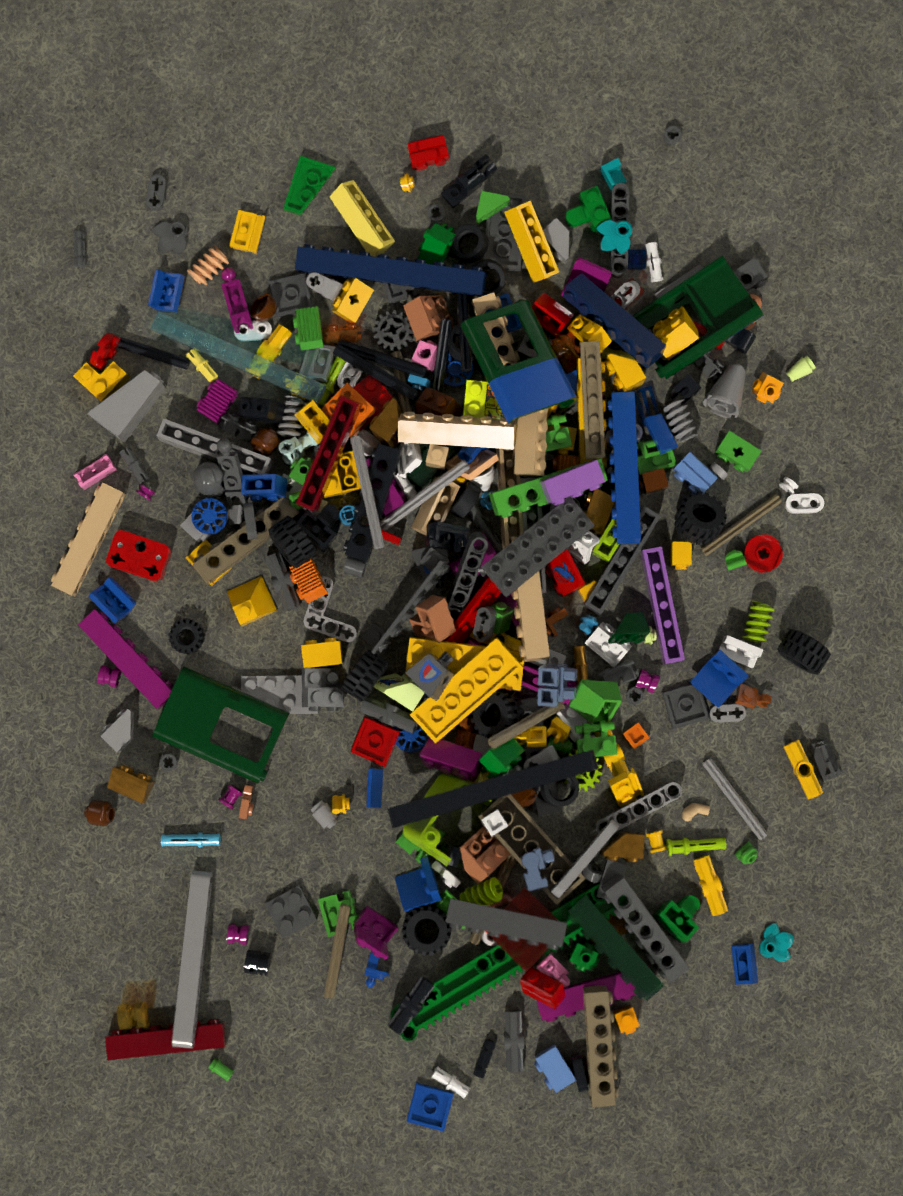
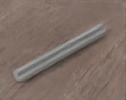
(735, 799)

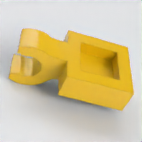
(533, 736)

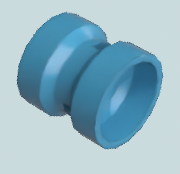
(347, 518)

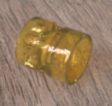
(133, 1015)

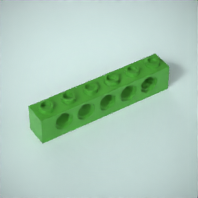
(500, 497)

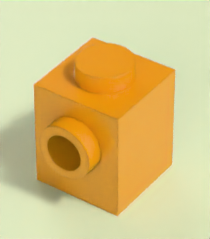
(626, 1019)

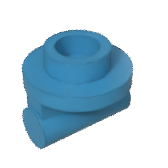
(588, 624)

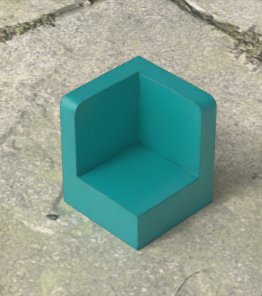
(612, 173)

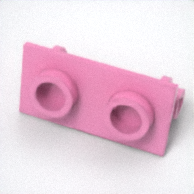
(554, 969)

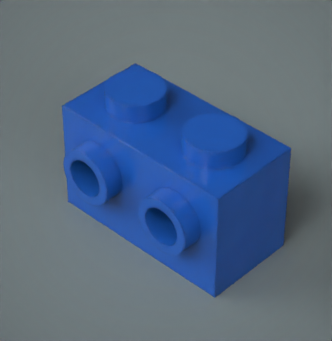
(264, 486)

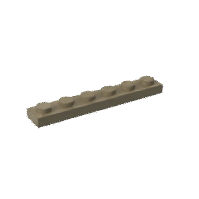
(592, 400)

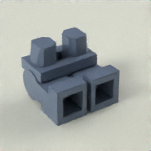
(554, 684)
(533, 862)

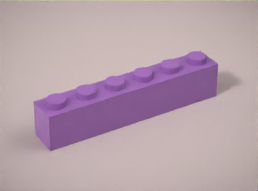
(662, 605)

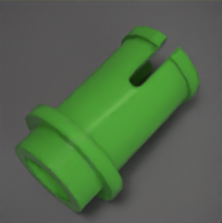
(565, 747)
(220, 1069)

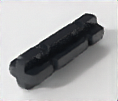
(484, 1058)

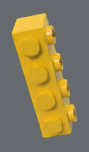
(531, 241)

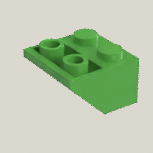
(596, 700)

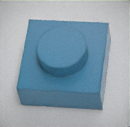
(418, 382)

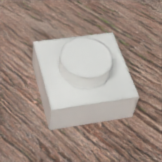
(494, 822)

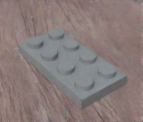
(279, 691)

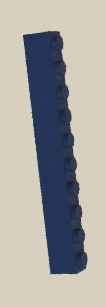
(391, 271)

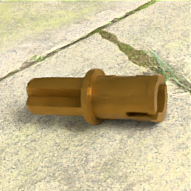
(580, 663)

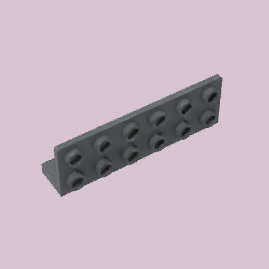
(537, 546)
(377, 635)

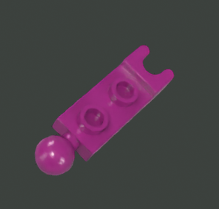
(235, 300)

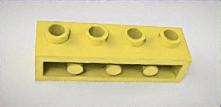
(362, 218)

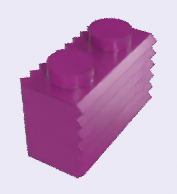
(217, 401)

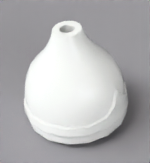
(485, 479)

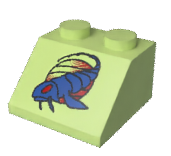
(400, 689)

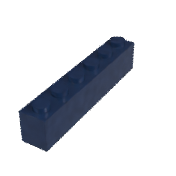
(614, 320)

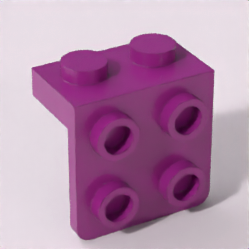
(595, 273)
(374, 932)

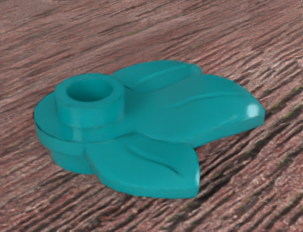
(613, 238)
(778, 941)

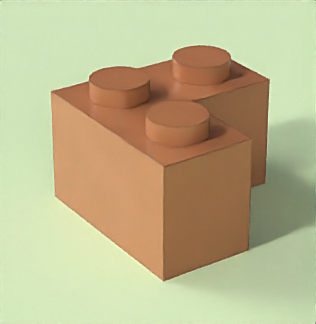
(433, 619)

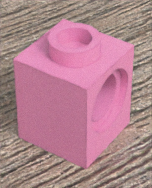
(422, 348)

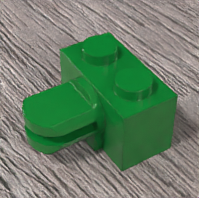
(590, 211)
(436, 243)
(501, 758)
(678, 918)

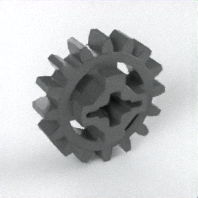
(386, 333)

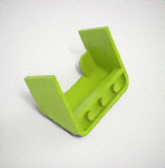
(422, 832)

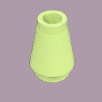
(801, 368)

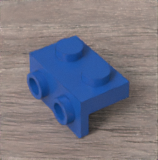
(166, 291)
(113, 600)

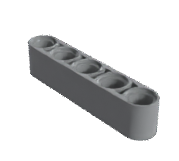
(645, 801)

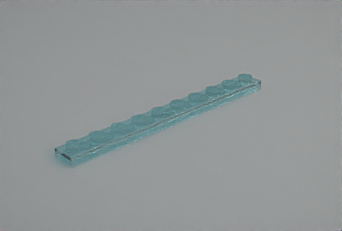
(238, 357)

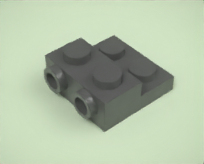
(321, 689)

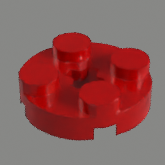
(105, 351)
(772, 548)

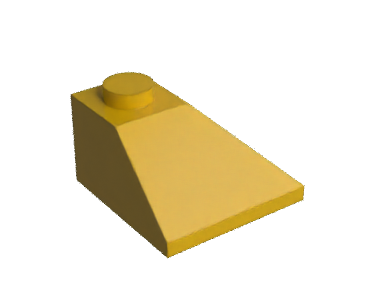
(251, 601)

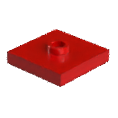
(375, 741)

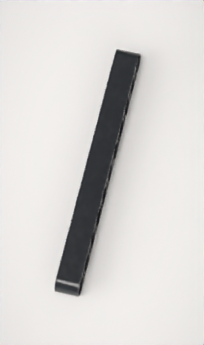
(492, 788)

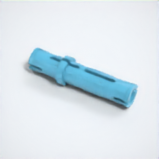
(214, 839)

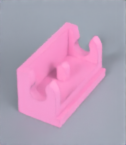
(95, 472)

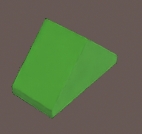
(490, 204)

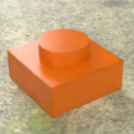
(635, 735)

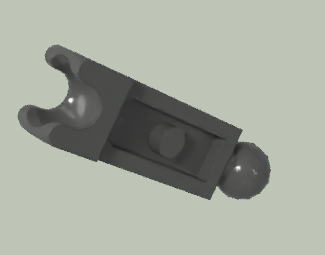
(231, 471)

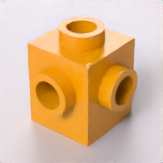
(767, 388)

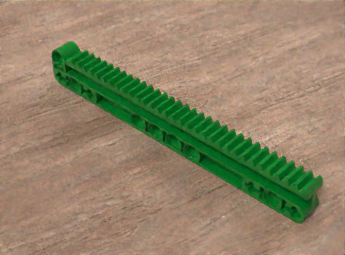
(470, 979)

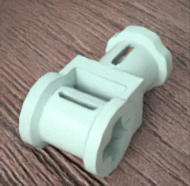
(296, 447)

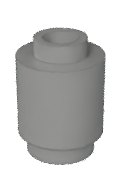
(323, 814)

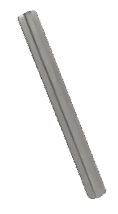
(367, 492)
(424, 495)

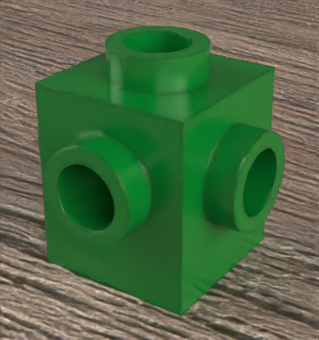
(578, 952)

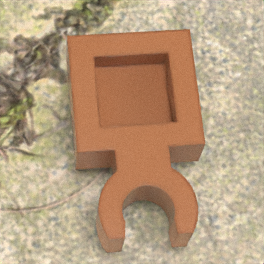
(246, 807)

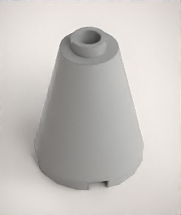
(727, 392)

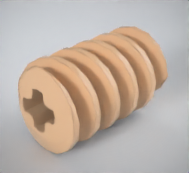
(208, 266)

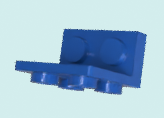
(718, 678)
(418, 887)

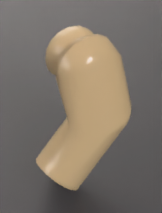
(693, 809)

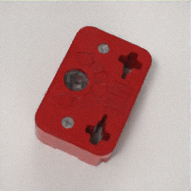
(136, 562)

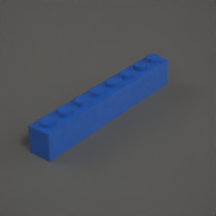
(625, 468)

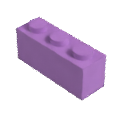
(572, 482)

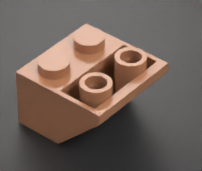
(426, 315)
(482, 854)

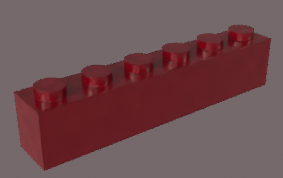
(329, 453)
(159, 1040)

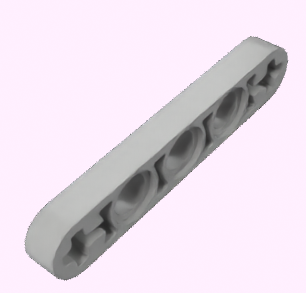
(584, 859)

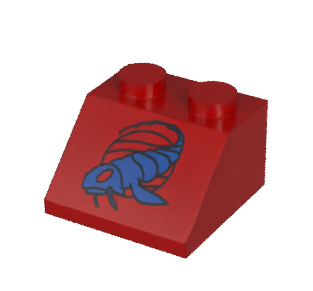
(565, 574)

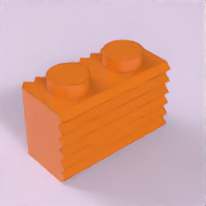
(308, 581)

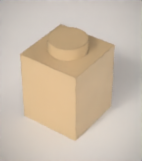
(437, 456)

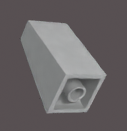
(128, 405)

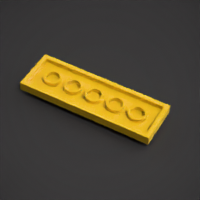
(462, 654)
(467, 690)

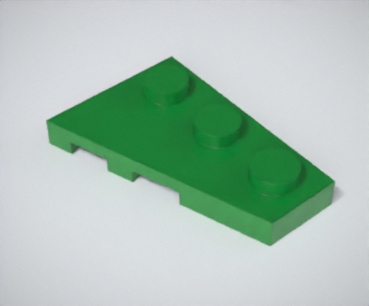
(306, 184)

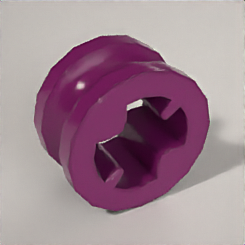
(145, 492)

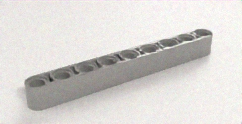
(192, 959)

